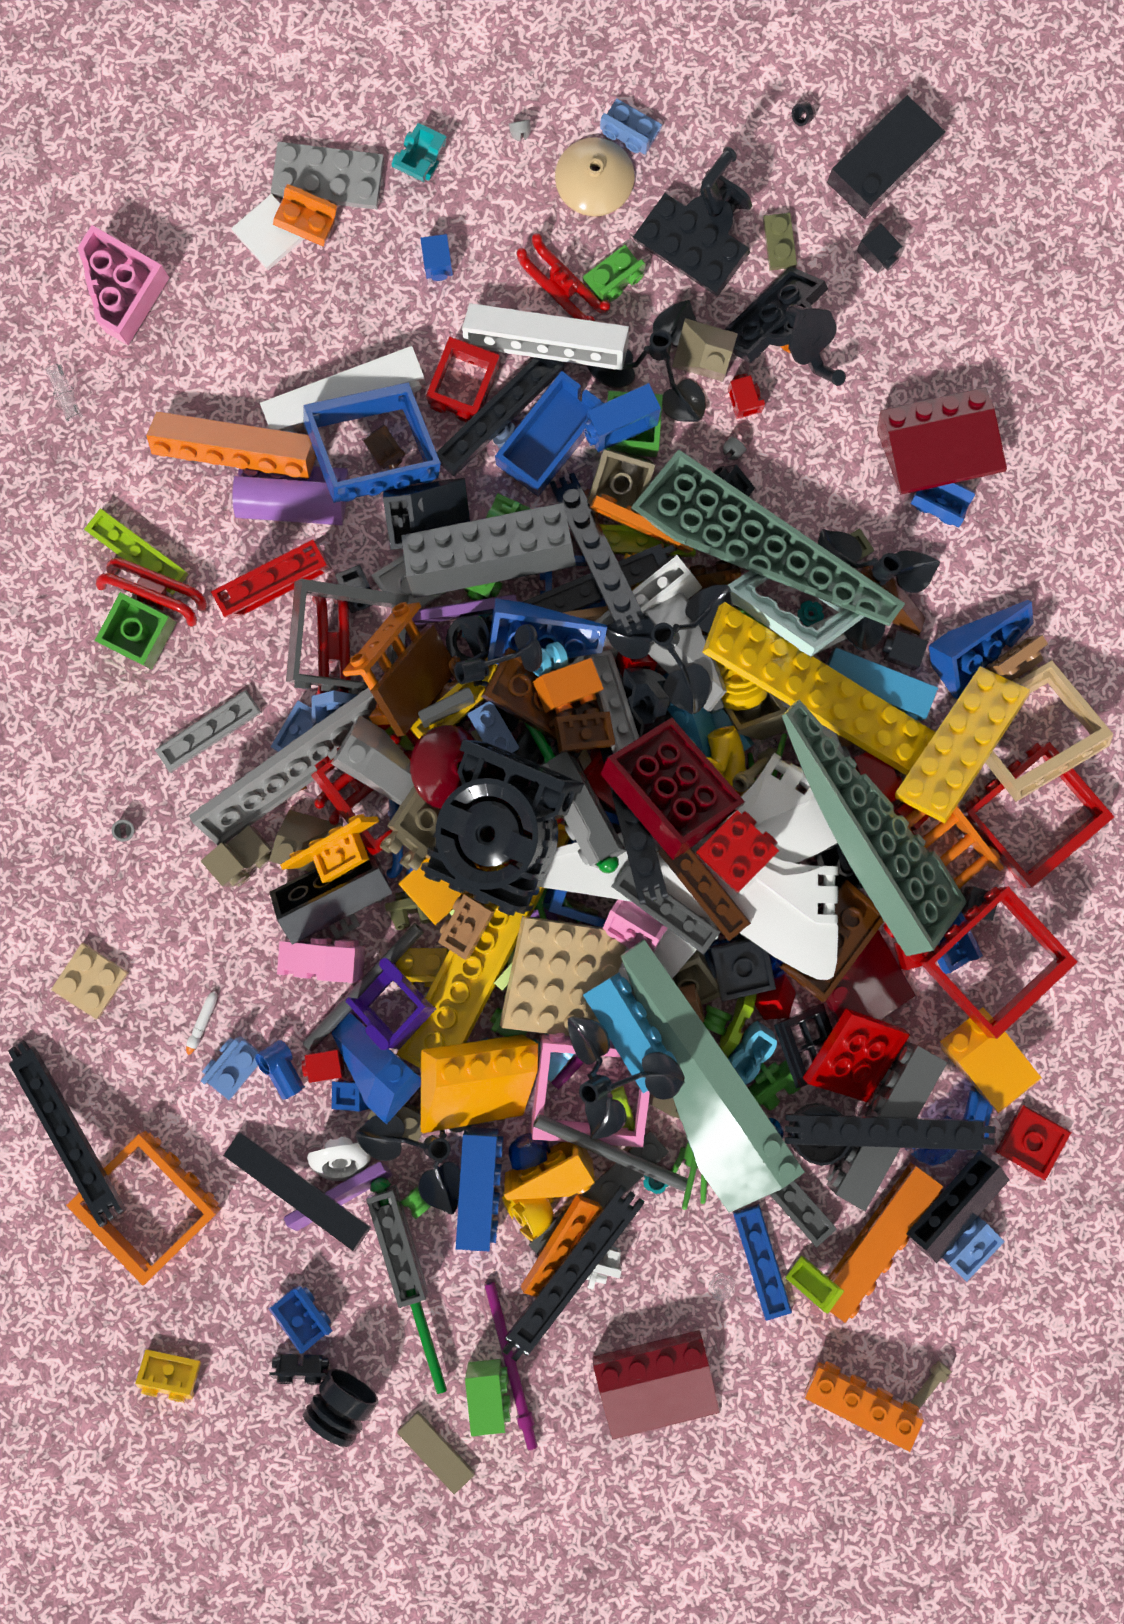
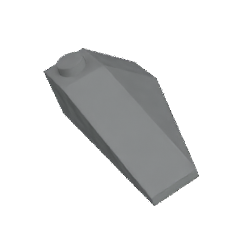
(689, 647)
(375, 760)

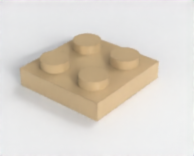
(89, 981)

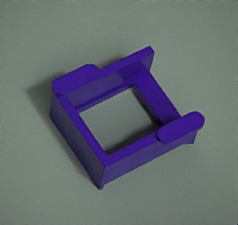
(376, 1028)

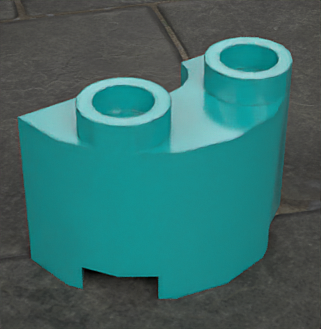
(420, 154)

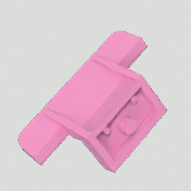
(632, 924)

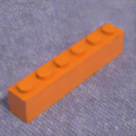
(231, 445)
(881, 1239)

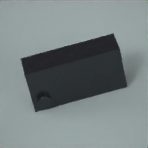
(885, 156)
(310, 905)

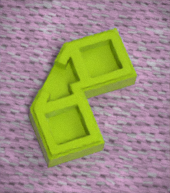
(743, 1010)

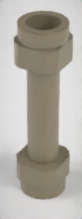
(745, 779)
(939, 1374)

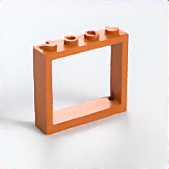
(115, 1241)

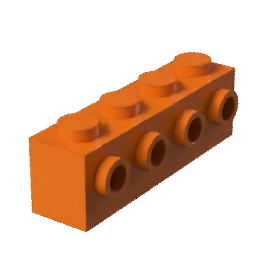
(864, 1406)

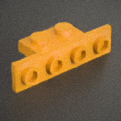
(336, 852)

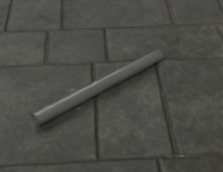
(343, 1008)
(610, 1152)

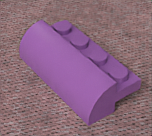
(287, 497)

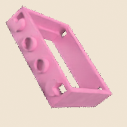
(562, 1044)

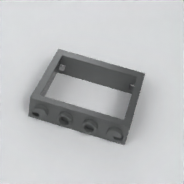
(339, 592)

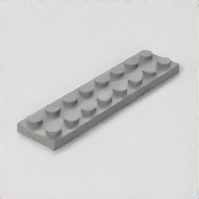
(279, 775)

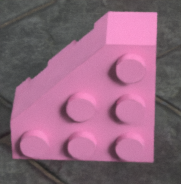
(120, 283)
(320, 958)

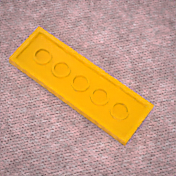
(962, 744)

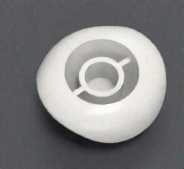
(339, 1160)

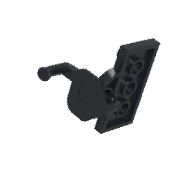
(698, 235)
(786, 317)

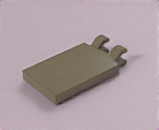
(413, 827)

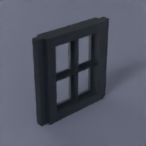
(788, 1043)

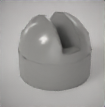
(519, 127)
(116, 832)

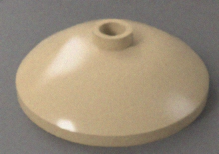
(594, 191)

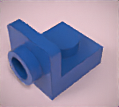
(347, 1096)

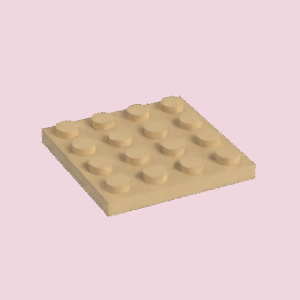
(552, 972)

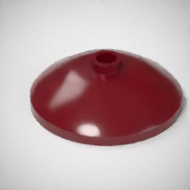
(435, 763)

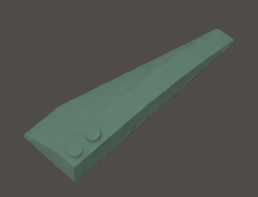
(725, 523)
(890, 861)
(721, 1118)

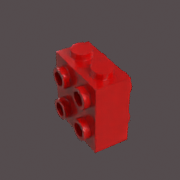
(738, 850)

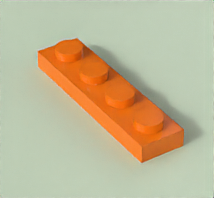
(607, 506)
(567, 1233)

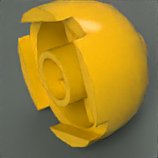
(532, 1214)

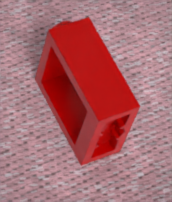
(472, 355)

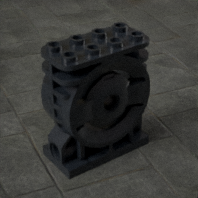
(464, 829)

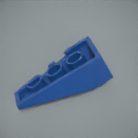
(575, 634)
(976, 644)
(379, 1074)

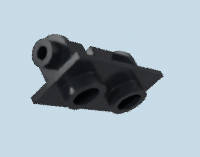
(288, 1369)

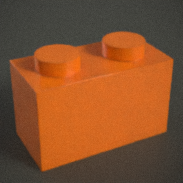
(568, 685)

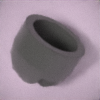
(735, 447)

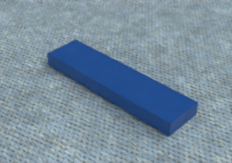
(762, 1262)

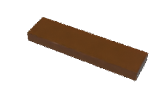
(707, 892)

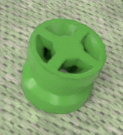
(716, 1020)
(415, 1203)

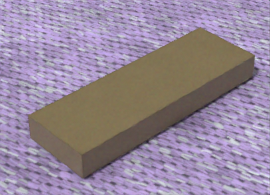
(436, 1452)

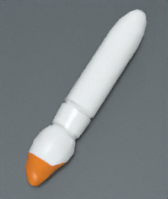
(201, 1023)

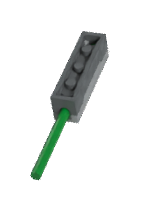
(586, 817)
(403, 1264)

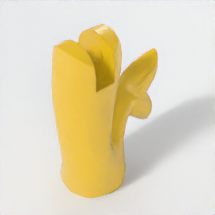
(727, 753)

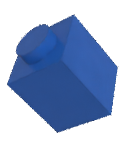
(436, 257)

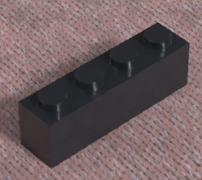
(958, 1206)

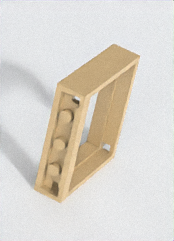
(1099, 737)

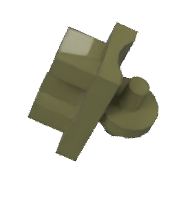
(401, 908)

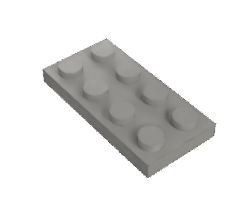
(329, 173)

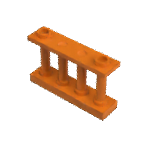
(376, 646)
(988, 854)

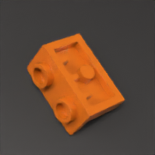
(305, 215)

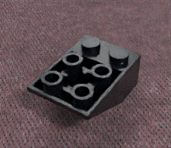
(425, 508)

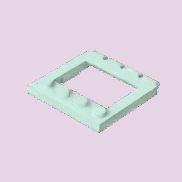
(785, 623)

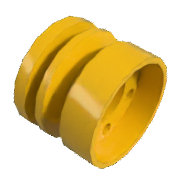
(740, 692)

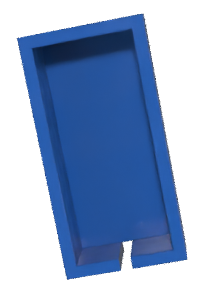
(547, 435)
(477, 1189)

